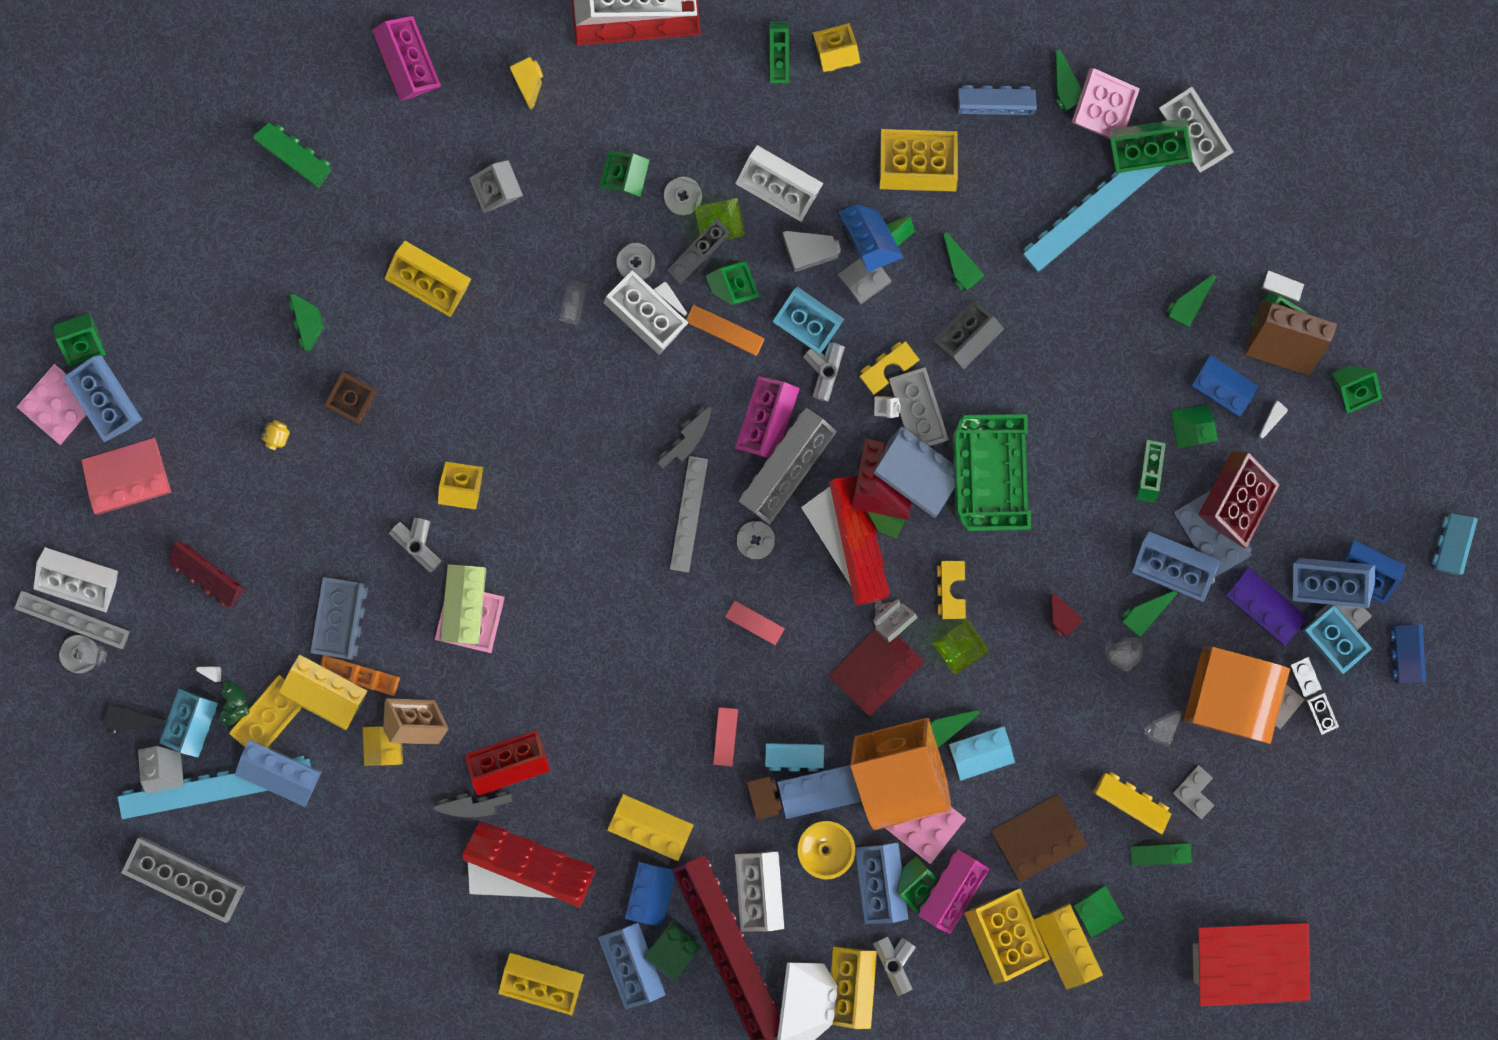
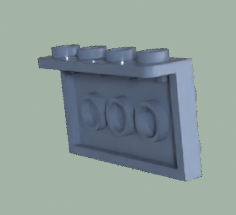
(1209, 540)
(338, 618)

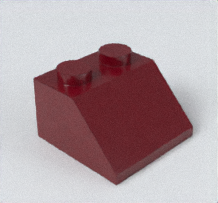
(1062, 617)

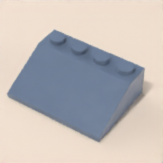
(916, 471)

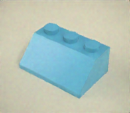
(808, 320)
(1454, 544)
(1336, 640)
(188, 723)
(982, 753)
(794, 756)

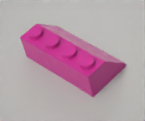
(406, 57)
(767, 417)
(953, 891)

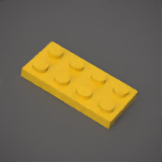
(266, 717)

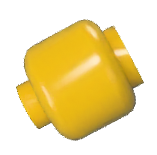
(275, 434)

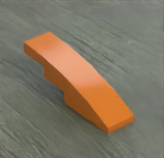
(725, 330)
(362, 675)

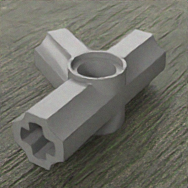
(820, 363)
(417, 535)
(900, 955)

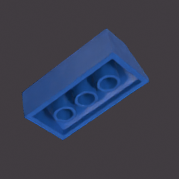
(870, 236)

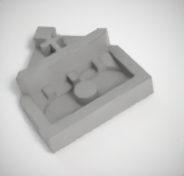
(892, 618)

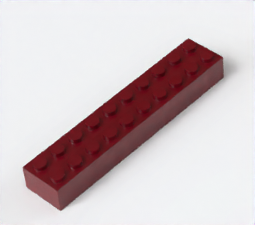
(728, 948)

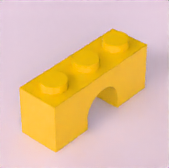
(874, 377)
(950, 572)

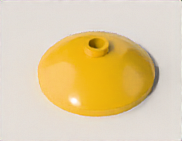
(840, 852)

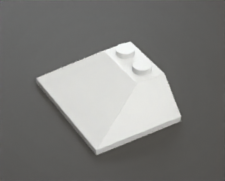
(807, 1001)

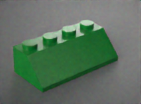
(1151, 145)
(292, 154)

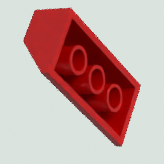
(507, 762)

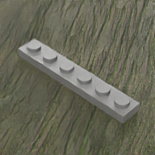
(689, 514)
(72, 620)

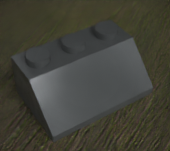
(968, 334)

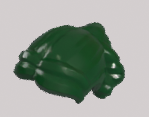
(235, 704)

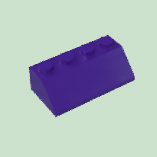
(1265, 606)

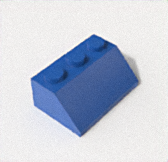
(1224, 386)
(1387, 570)
(1408, 654)
(650, 894)

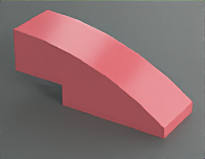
(754, 622)
(725, 736)

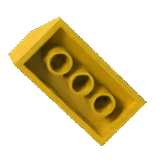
(427, 278)
(322, 692)
(1133, 803)
(650, 827)
(1068, 947)
(855, 977)
(540, 984)

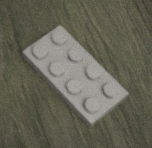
(919, 406)

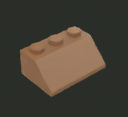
(413, 721)

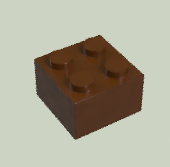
(351, 398)
(763, 797)

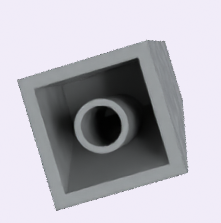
(810, 249)

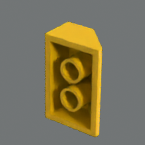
(527, 76)

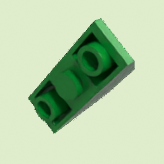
(307, 320)

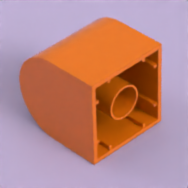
(1236, 694)
(900, 774)

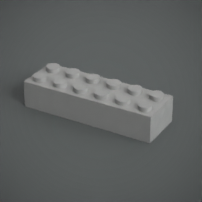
(787, 466)
(183, 879)

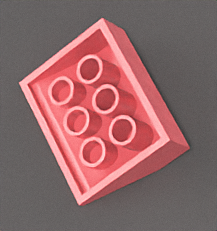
(125, 476)

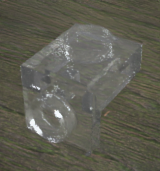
(91, 654)

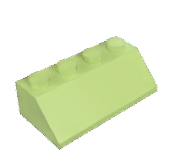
(463, 604)

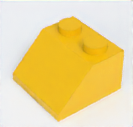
(836, 47)
(460, 485)
(379, 749)

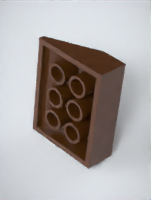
(1289, 337)
(1039, 838)

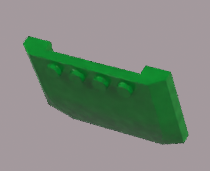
(991, 472)

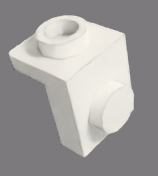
(887, 406)

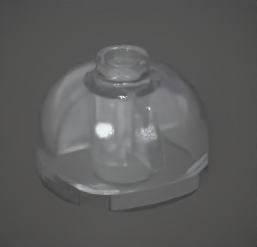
(1124, 653)

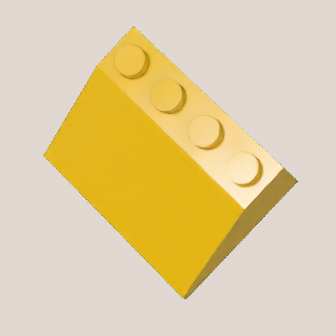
(919, 160)
(1006, 936)

